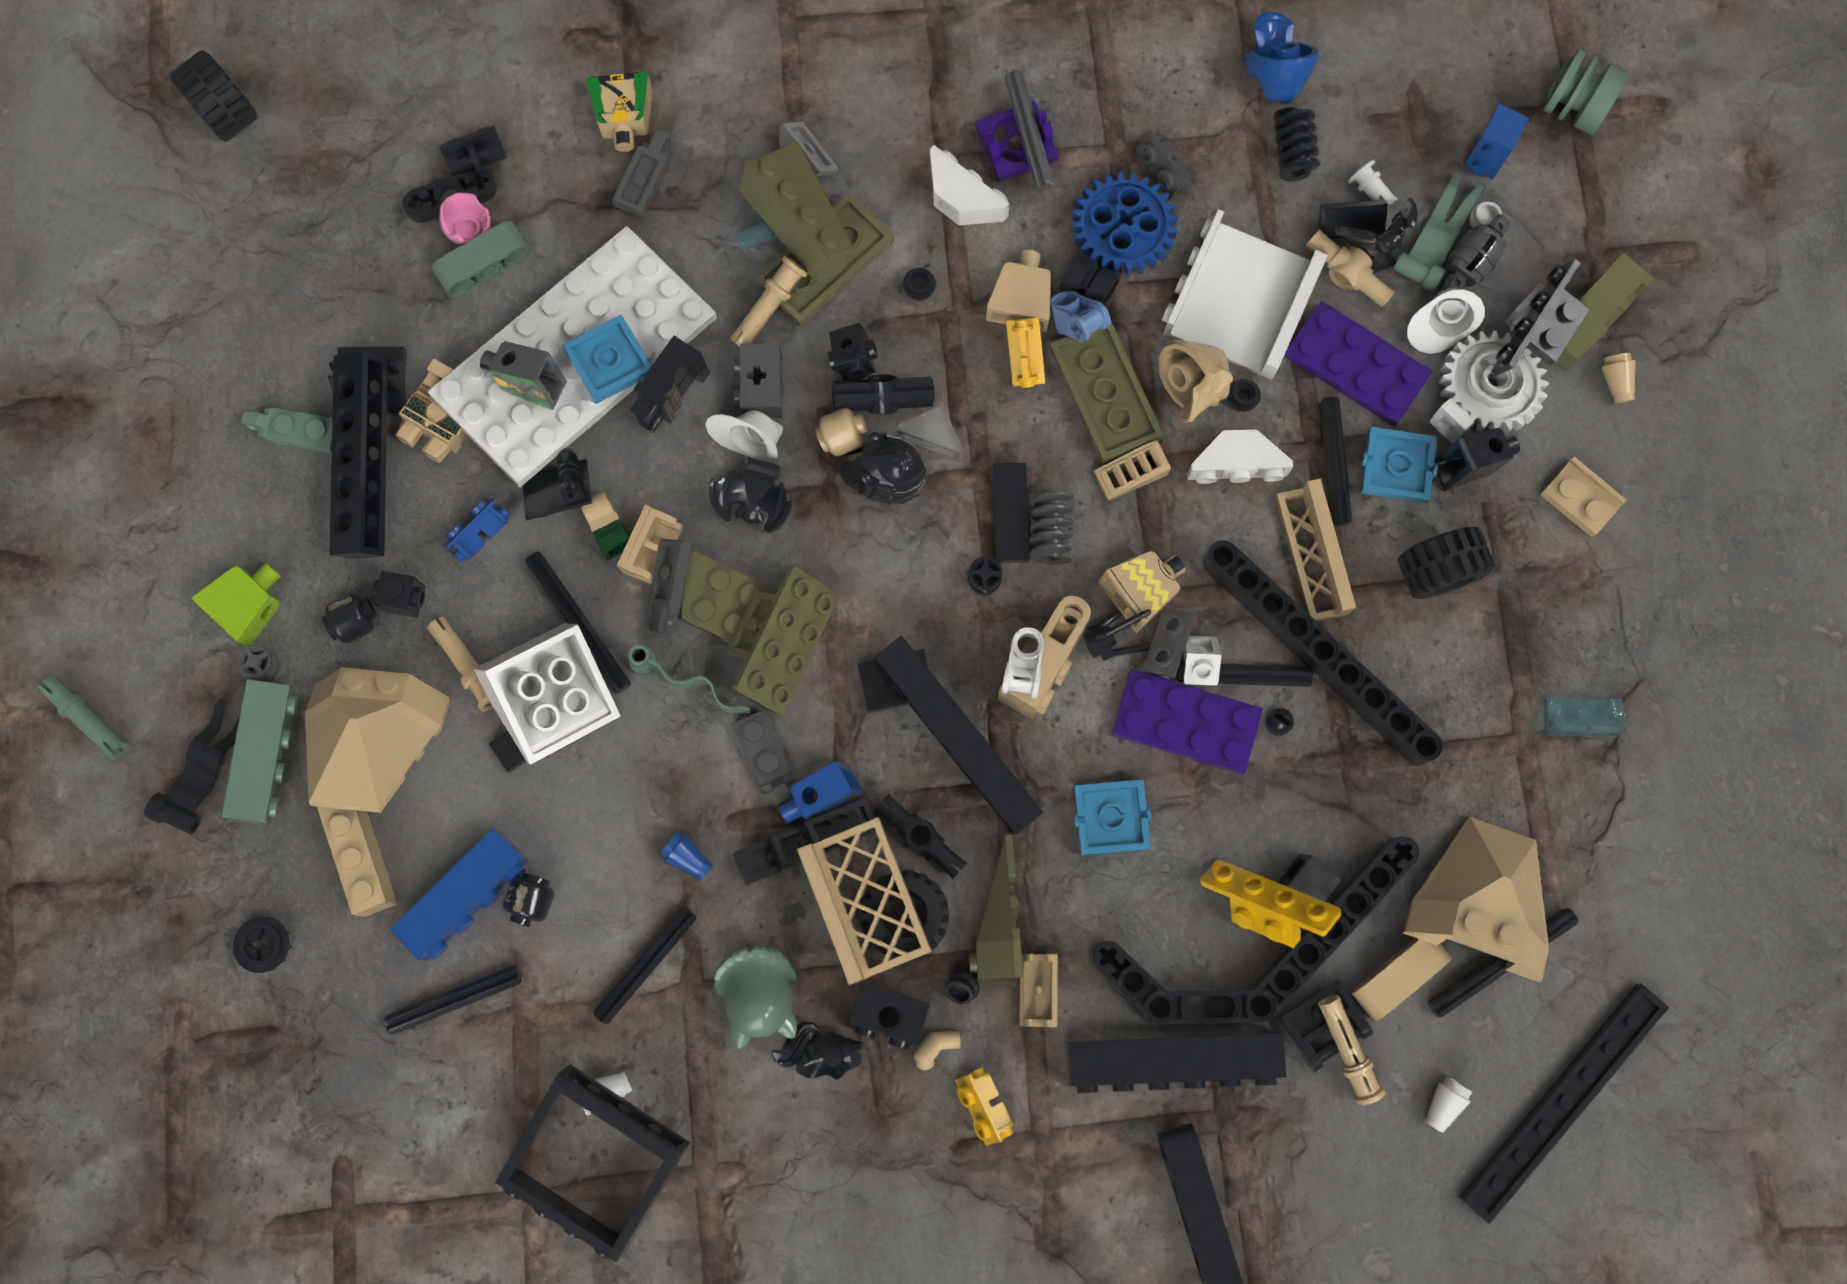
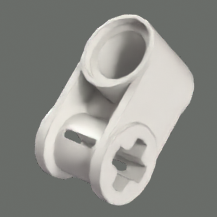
(1024, 666)

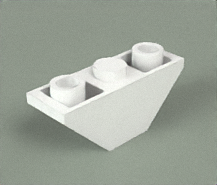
(962, 193)
(1239, 457)

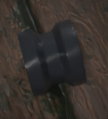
(985, 568)

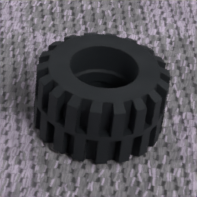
(213, 95)
(1446, 562)
(931, 897)

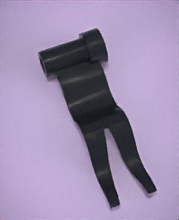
(195, 781)

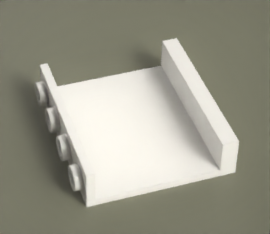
(1242, 297)

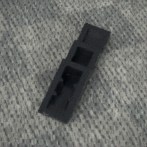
(780, 850)

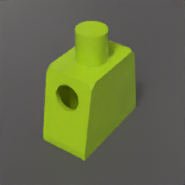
(241, 601)

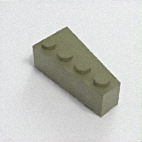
(797, 210)

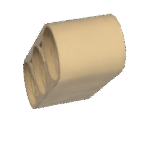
(1400, 977)

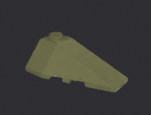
(998, 940)

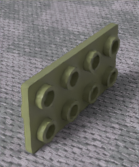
(780, 637)

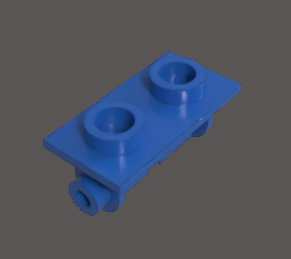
(466, 537)

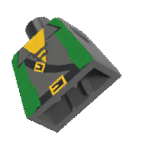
(525, 373)

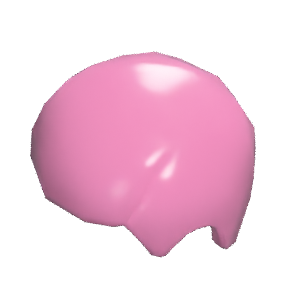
(463, 218)

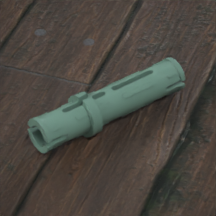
(73, 708)

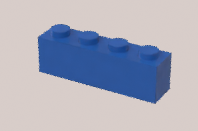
(459, 895)

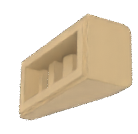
(1153, 449)

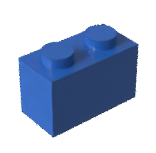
(1496, 142)

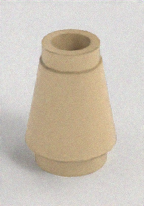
(1620, 376)

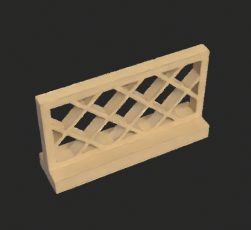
(835, 912)

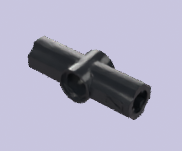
(883, 393)

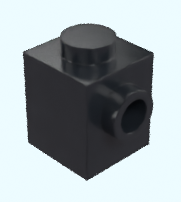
(398, 594)

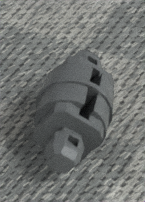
(1476, 254)

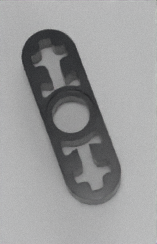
(437, 189)

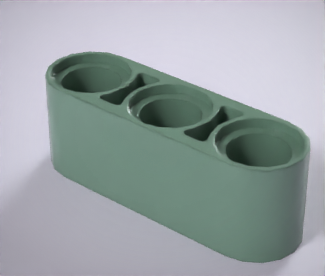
(481, 259)

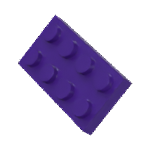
(1358, 363)
(1187, 722)

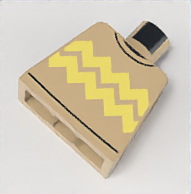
(1143, 585)

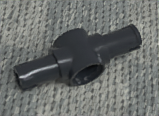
(934, 849)

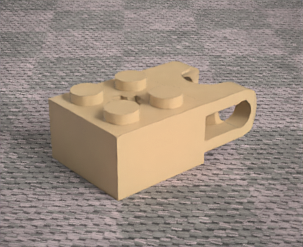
(1059, 642)

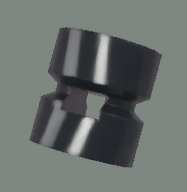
(1089, 280)

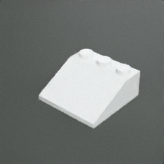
(548, 691)

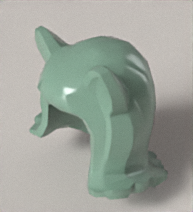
(756, 994)

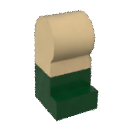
(606, 526)

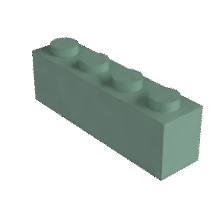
(259, 752)

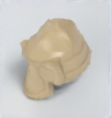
(1194, 376)

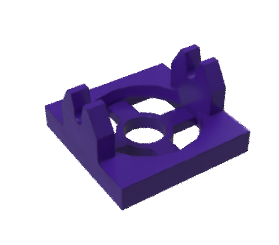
(1008, 169)

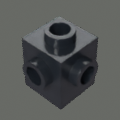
(852, 352)

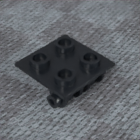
(558, 487)

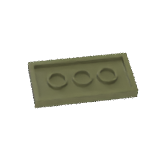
(868, 241)
(1106, 393)

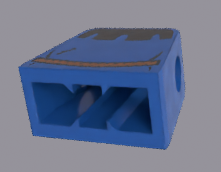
(834, 786)

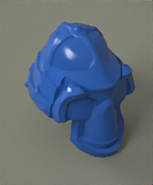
(1278, 62)

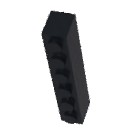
(1176, 1060)

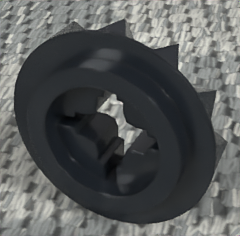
(252, 931)

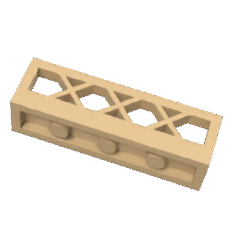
(1327, 547)

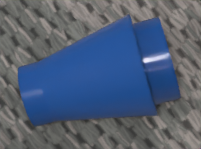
(686, 856)

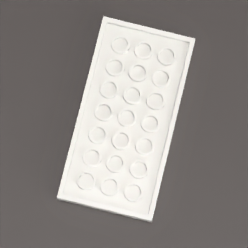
(613, 281)

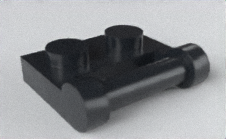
(1307, 1023)

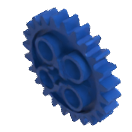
(1142, 245)

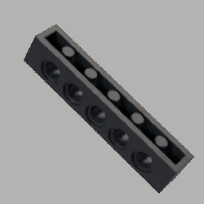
(358, 455)

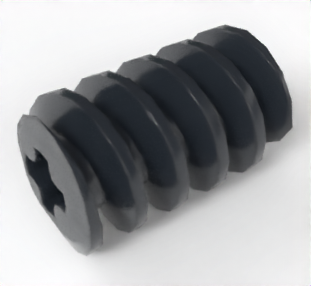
(1296, 143)

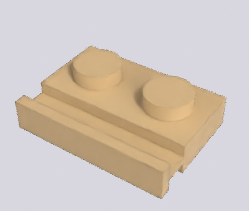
(1583, 497)

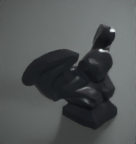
(1385, 245)
(754, 493)

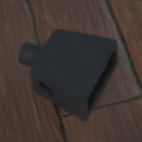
(1481, 452)

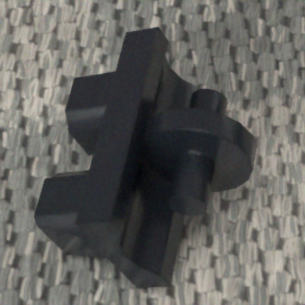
(473, 151)

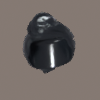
(819, 1053)

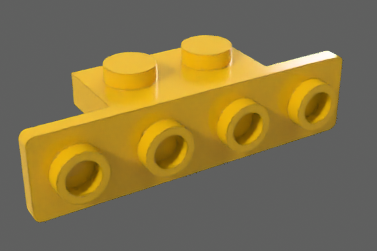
(1268, 905)

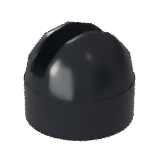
(1275, 726)

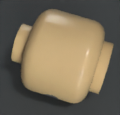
(841, 432)

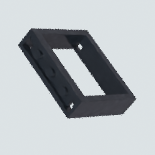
(619, 1115)

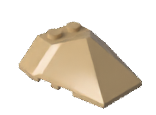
(366, 735)
(1486, 898)

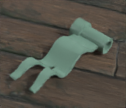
(1436, 239)
(650, 663)

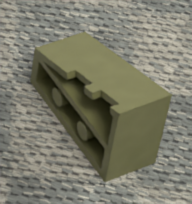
(1607, 299)

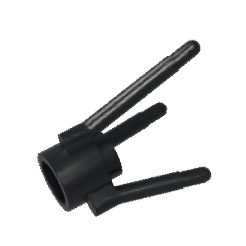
(1101, 637)

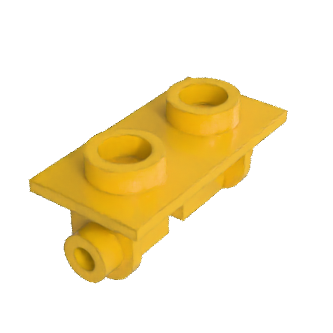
(1025, 352)
(989, 1122)

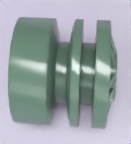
(1585, 91)

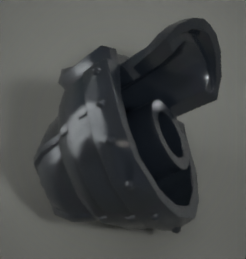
(885, 469)

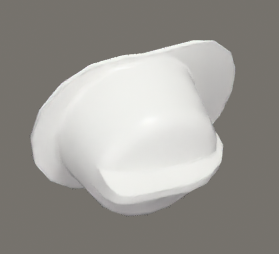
(1445, 320)
(748, 434)

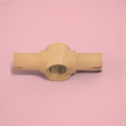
(1351, 269)

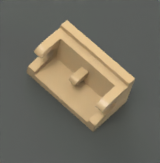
(642, 547)
(1038, 990)

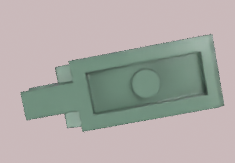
(291, 428)

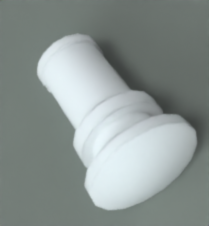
(1372, 184)

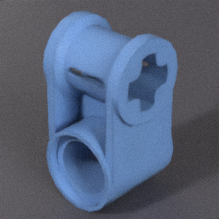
(1078, 315)

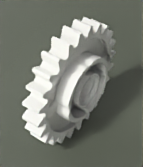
(1490, 406)

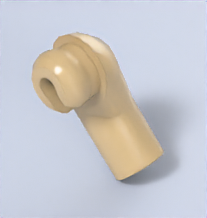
(931, 1046)

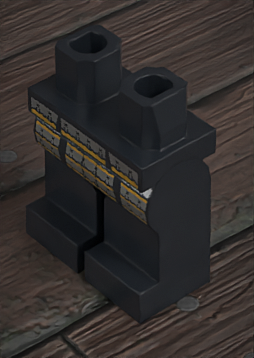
(667, 383)

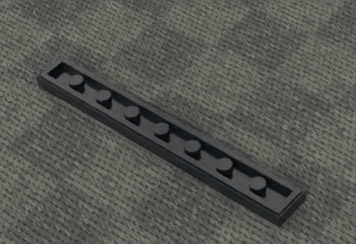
(1563, 1103)

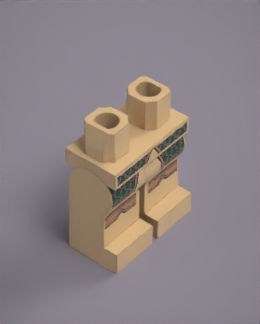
(427, 418)

